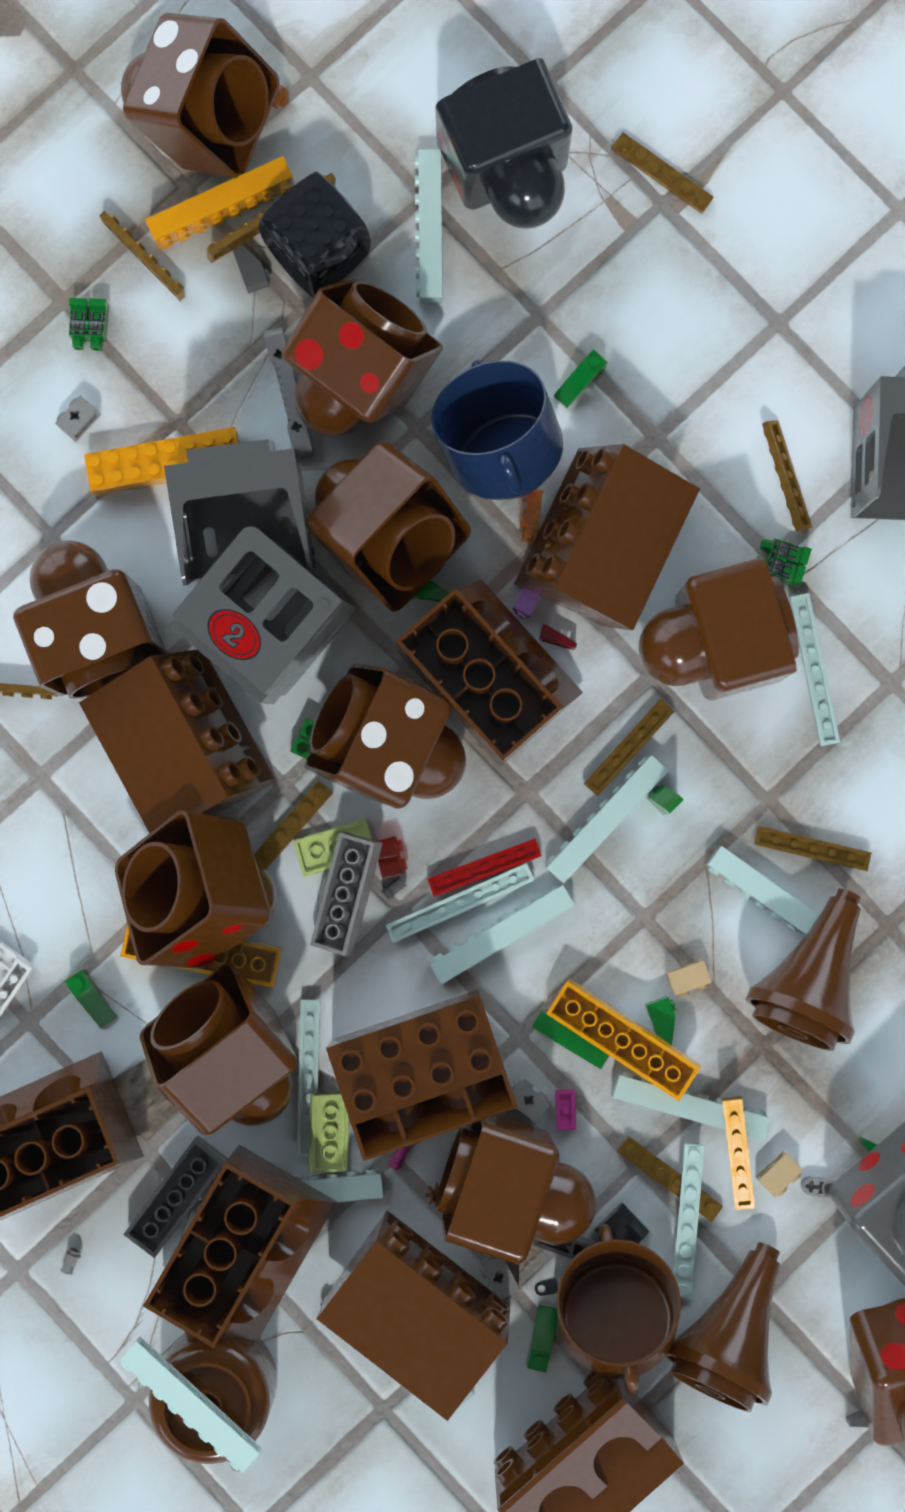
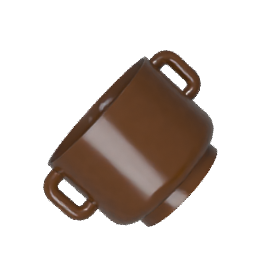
(618, 1308)
(233, 1376)

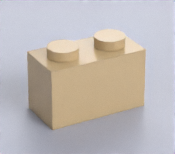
(688, 978)
(779, 1174)

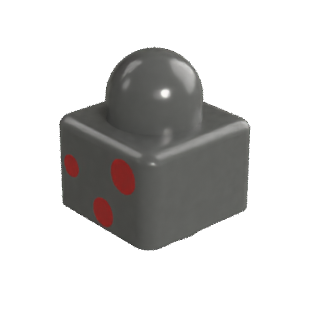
(874, 1200)

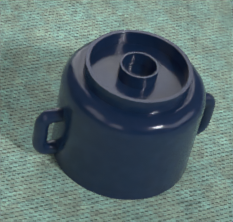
(498, 429)

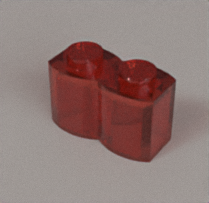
(390, 858)

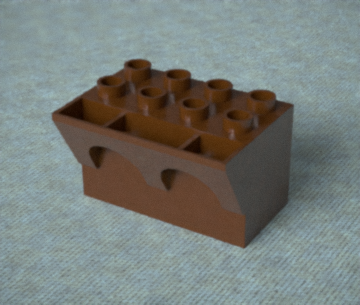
(607, 535)
(487, 669)
(176, 738)
(420, 1075)
(62, 1134)
(240, 1251)
(417, 1315)
(592, 1457)

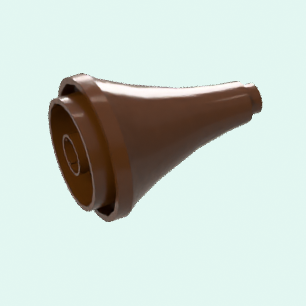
(811, 987)
(728, 1345)

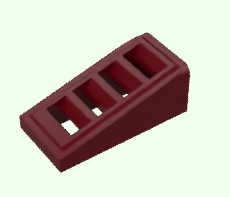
(553, 637)

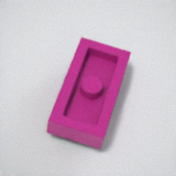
(565, 1109)

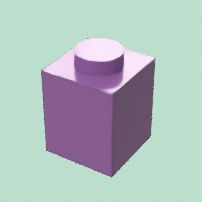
(525, 603)

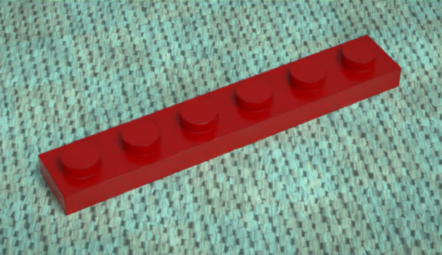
(484, 867)

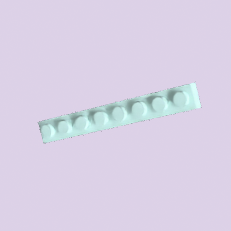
(814, 670)
(460, 902)
(307, 1069)
(688, 1217)

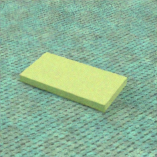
(317, 850)
(328, 1134)

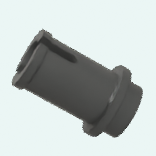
(393, 888)

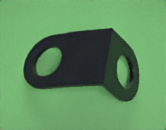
(550, 1287)

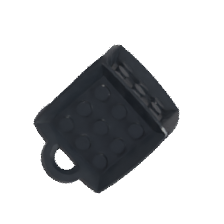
(315, 234)

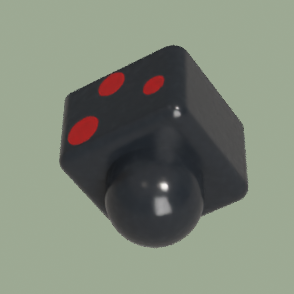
(507, 143)

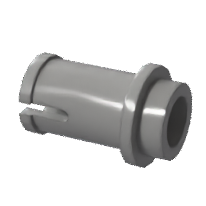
(70, 1261)

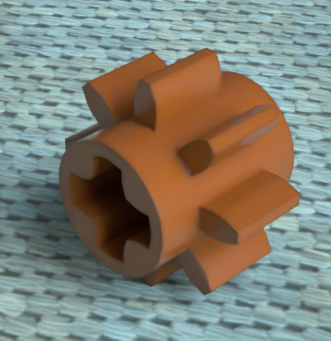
(281, 99)
(431, 1194)

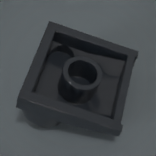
(624, 1225)

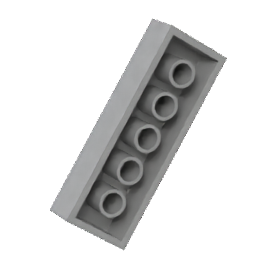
(346, 893)

